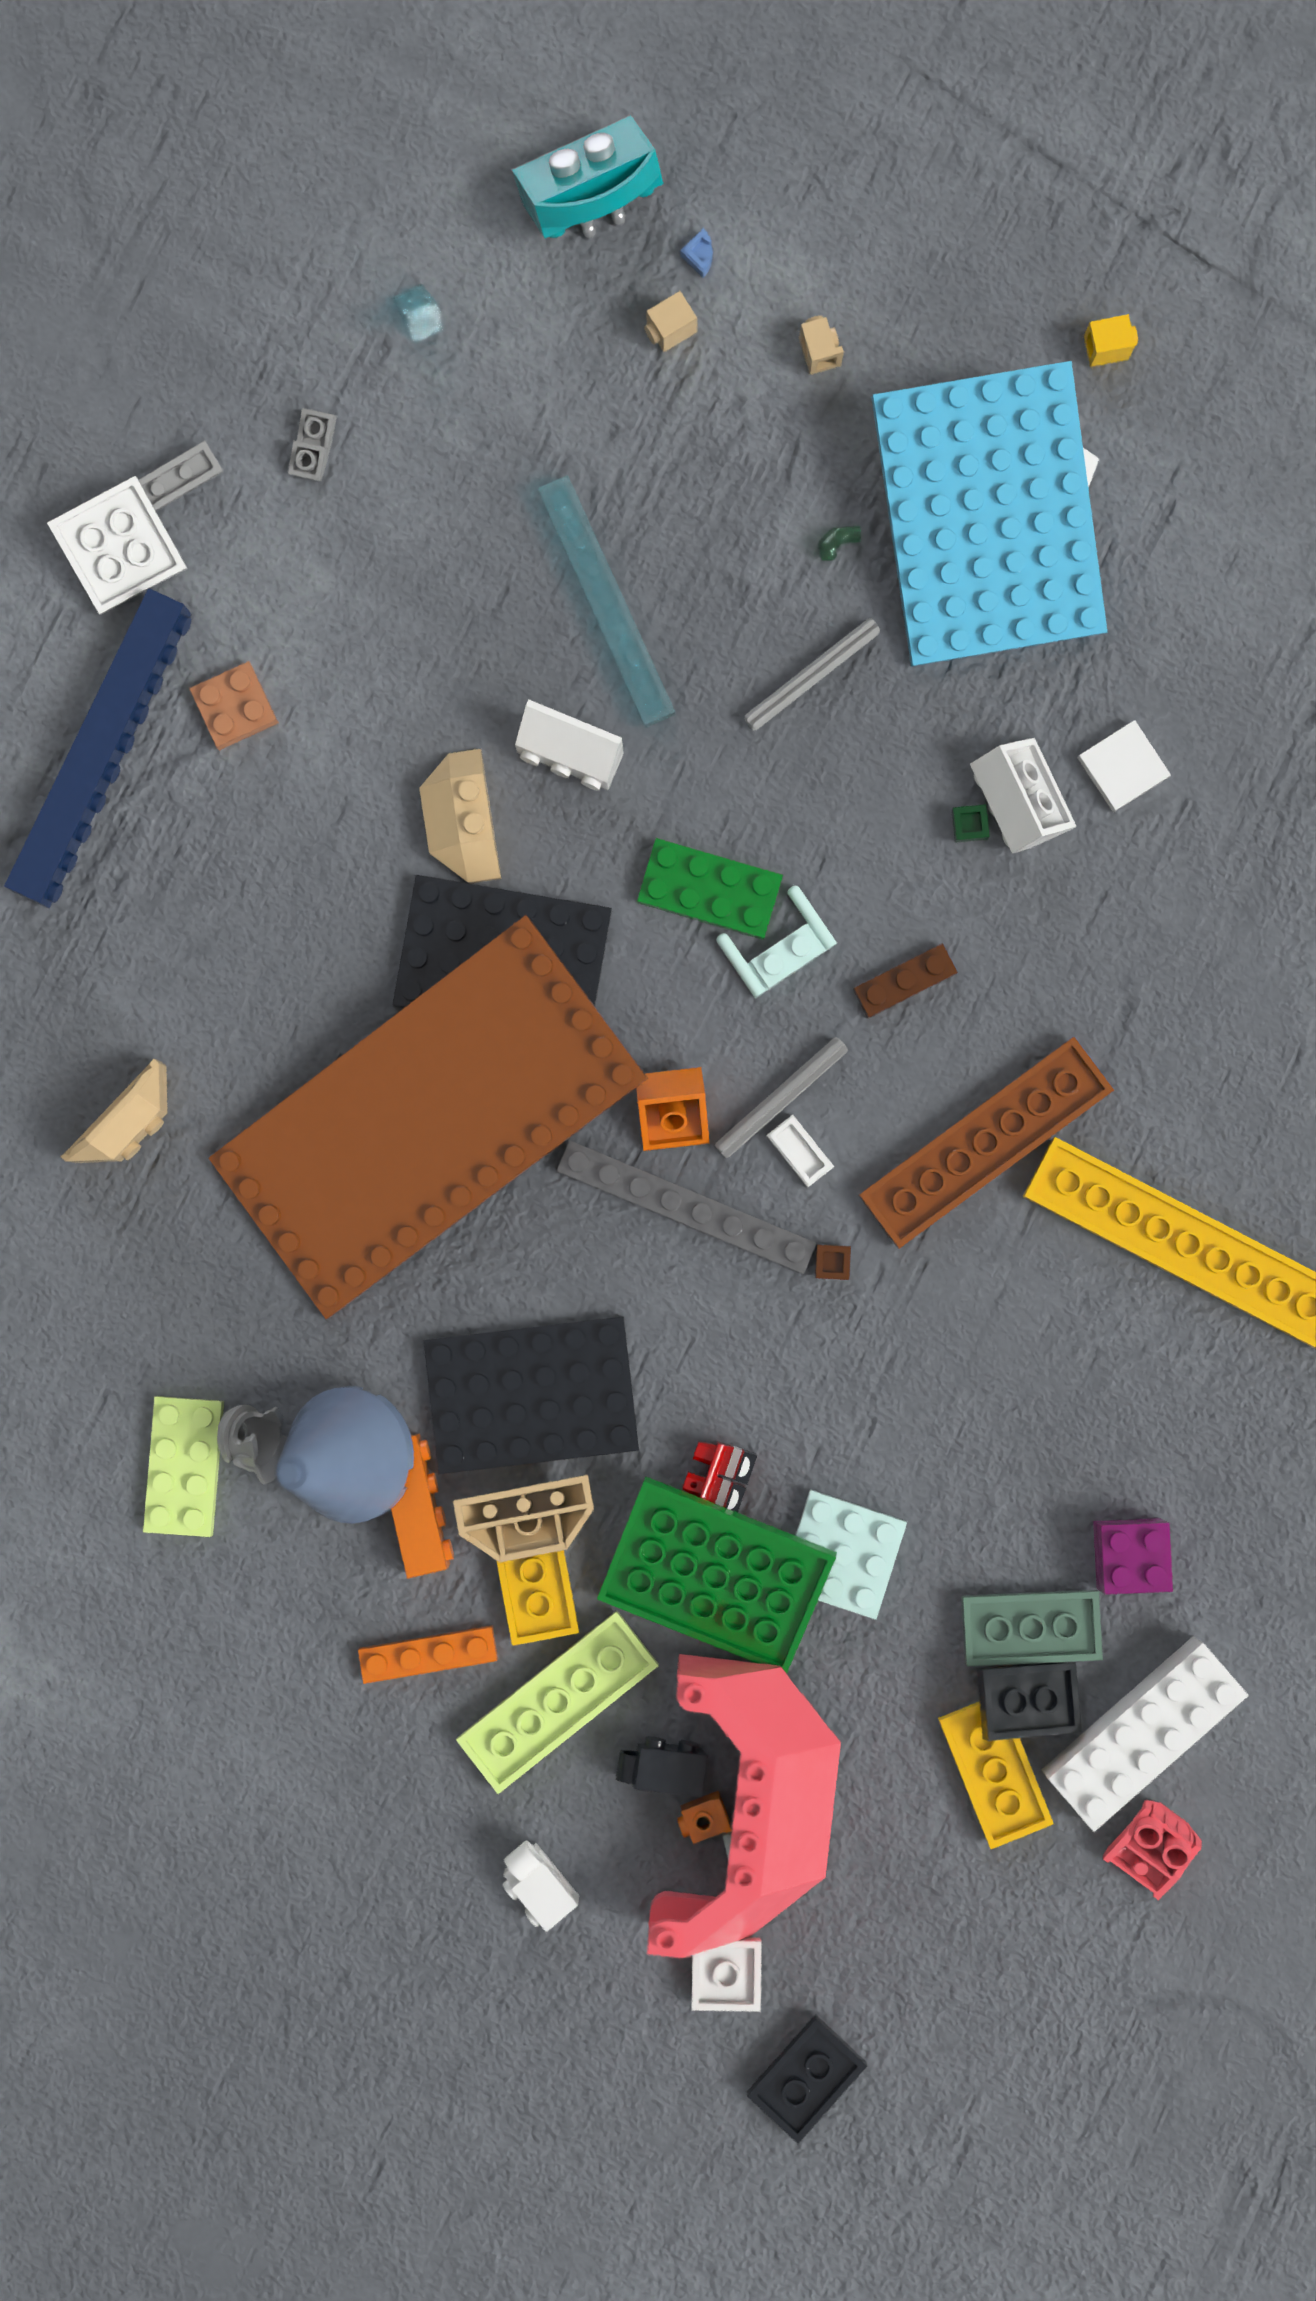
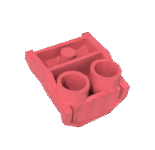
(1155, 1848)

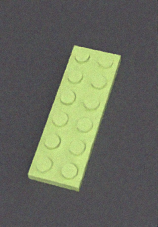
(557, 1702)

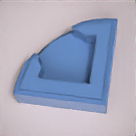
(699, 253)

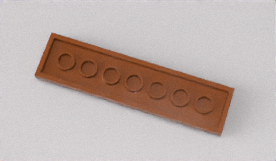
(986, 1142)

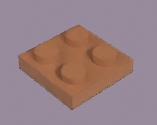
(234, 705)

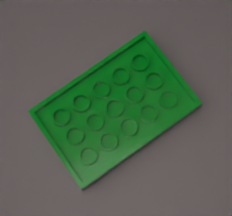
(716, 1575)

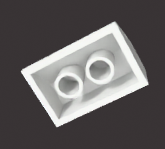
(568, 746)
(1022, 794)

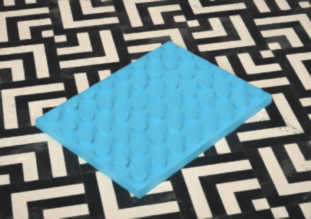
(990, 513)

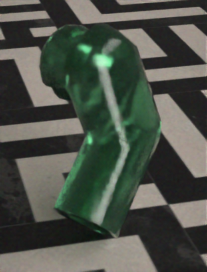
(836, 537)

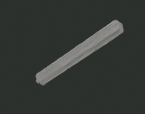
(812, 674)
(781, 1097)

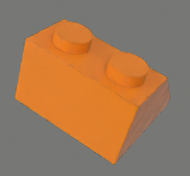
(673, 1109)

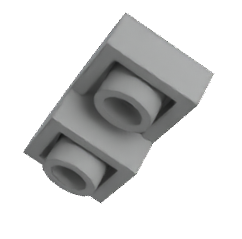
(312, 445)

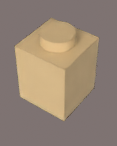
(671, 322)

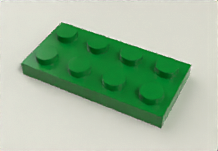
(709, 888)

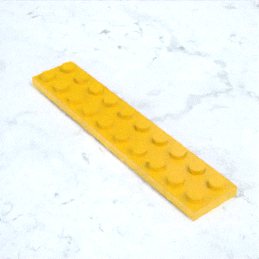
(1176, 1239)

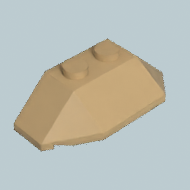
(460, 817)
(126, 1120)
(526, 1518)

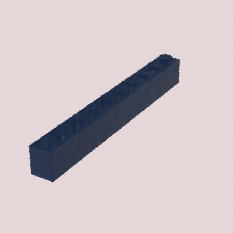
(99, 749)

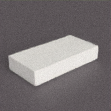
(800, 1151)

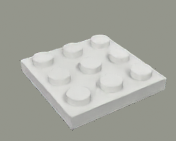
(117, 545)

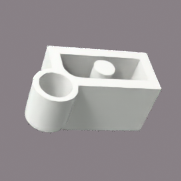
(538, 1886)

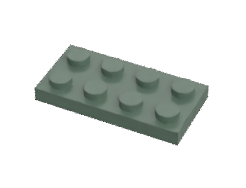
(1032, 1628)

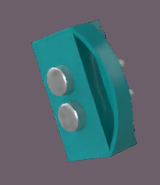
(589, 179)

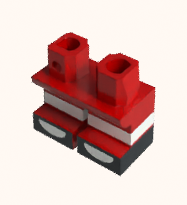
(726, 1461)

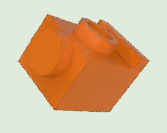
(706, 1806)

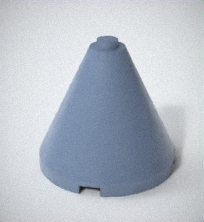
(347, 1455)

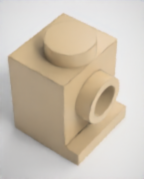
(820, 345)

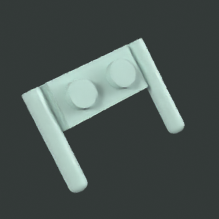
(786, 955)

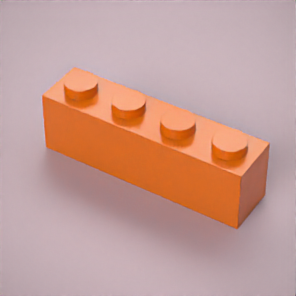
(420, 1520)

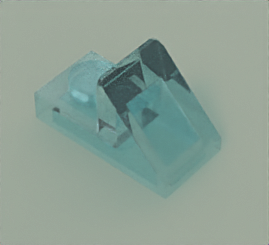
(419, 312)

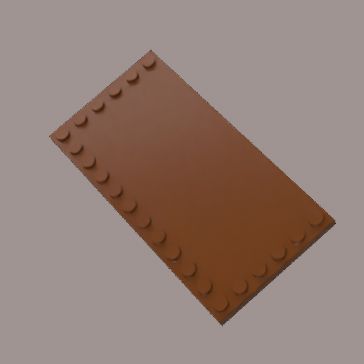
(427, 1117)

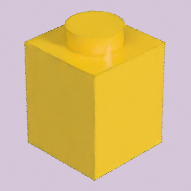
(1110, 340)

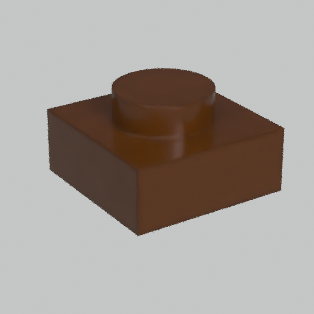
(832, 1262)

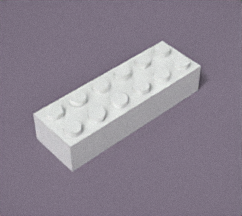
(1144, 1733)

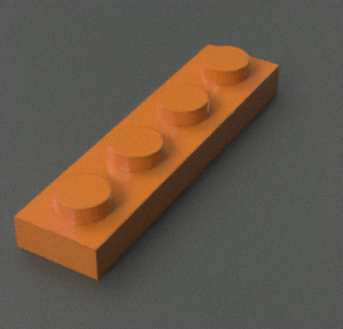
(427, 1654)

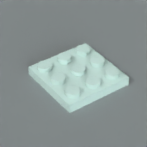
(864, 1548)

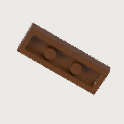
(905, 981)

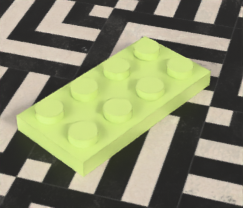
(183, 1467)

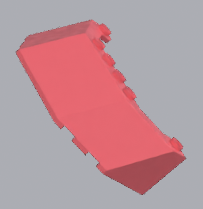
(779, 1804)

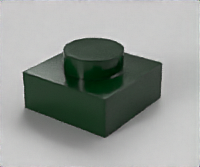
(970, 823)

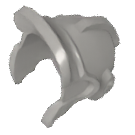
(252, 1440)

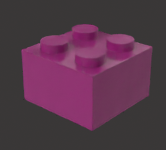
(1133, 1556)

